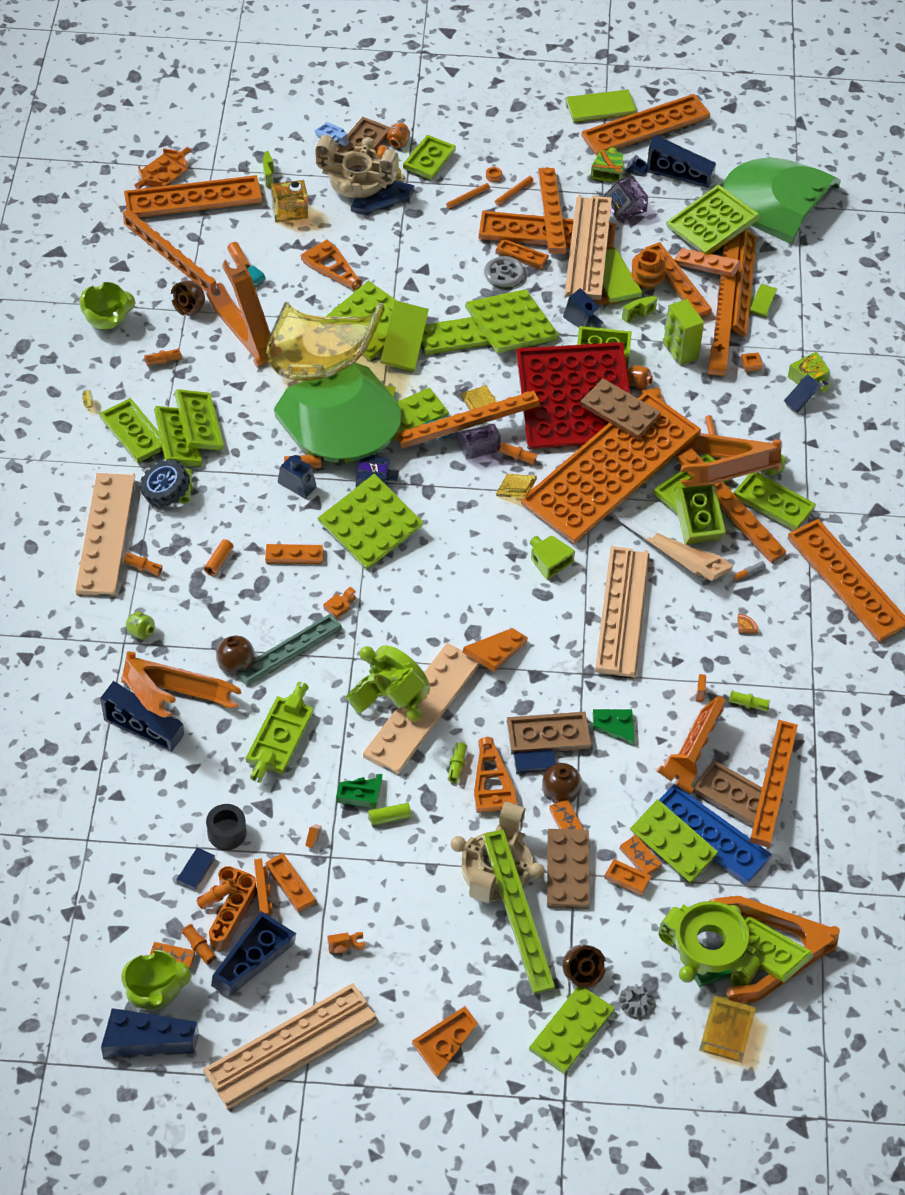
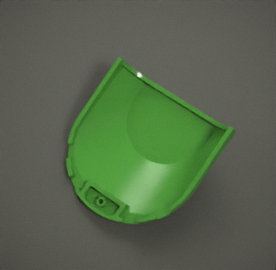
(779, 192)
(340, 414)

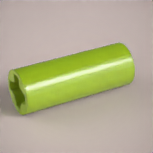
(389, 813)

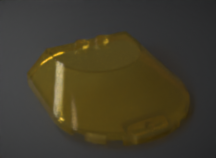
(318, 346)

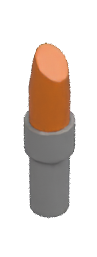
(750, 570)

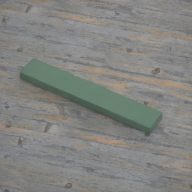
(290, 649)

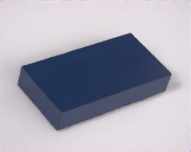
(802, 393)
(533, 761)
(195, 869)

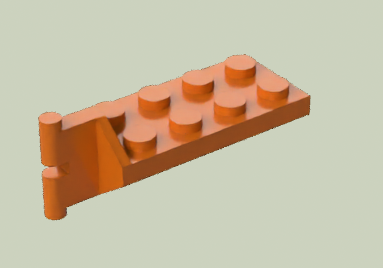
(683, 765)

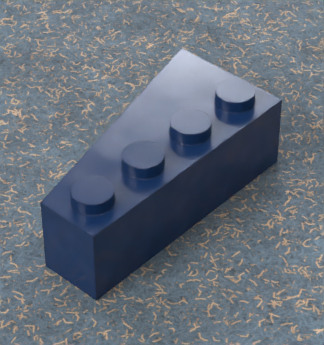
(679, 163)
(128, 713)
(253, 952)
(147, 1034)

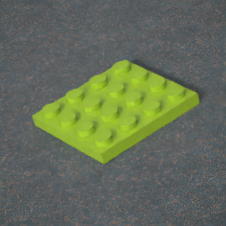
(712, 220)
(364, 303)
(511, 320)
(370, 521)

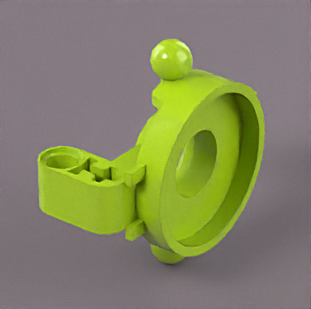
(393, 676)
(684, 925)

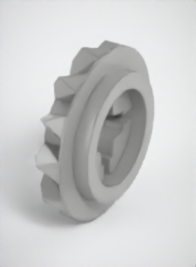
(633, 1008)

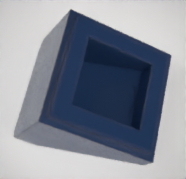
(636, 166)

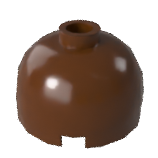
(187, 297)
(234, 654)
(562, 783)
(584, 965)

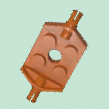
(171, 162)

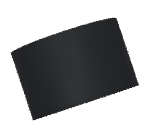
(226, 839)

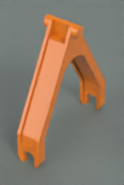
(247, 322)
(738, 455)
(145, 677)
(814, 936)

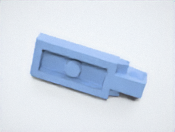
(334, 131)

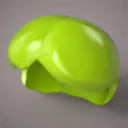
(106, 305)
(154, 980)

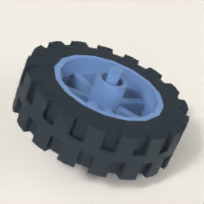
(161, 476)

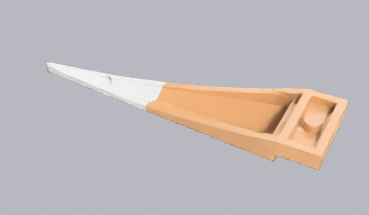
(696, 560)

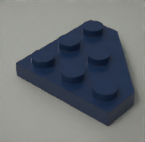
(384, 198)

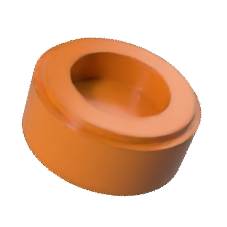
(493, 174)

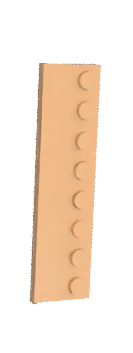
(588, 246)
(105, 534)
(622, 612)
(402, 737)
(290, 1046)

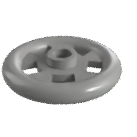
(509, 281)

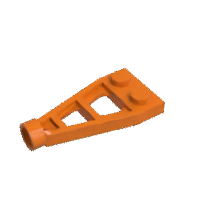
(322, 252)
(491, 799)

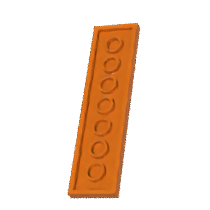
(646, 124)
(193, 196)
(526, 228)
(848, 580)

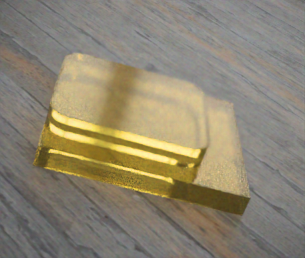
(477, 397)
(516, 486)

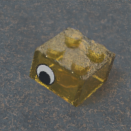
(289, 201)

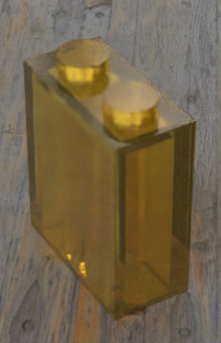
(727, 1028)

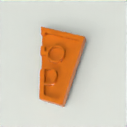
(496, 649)
(443, 1040)

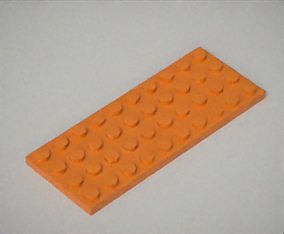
(607, 471)

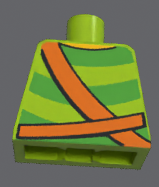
(607, 166)

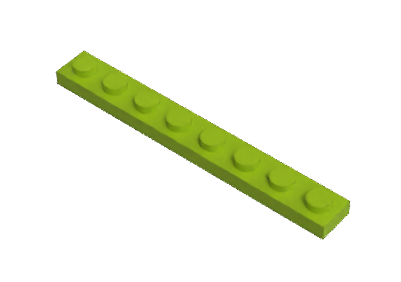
(518, 911)

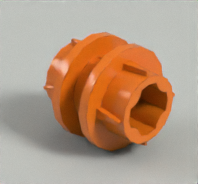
(648, 268)

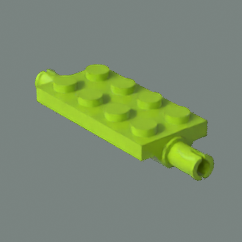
(280, 734)

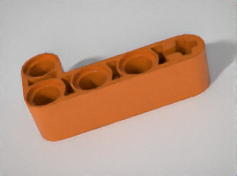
(231, 911)

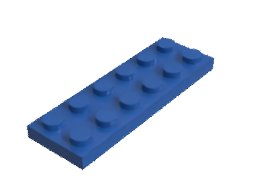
(734, 849)

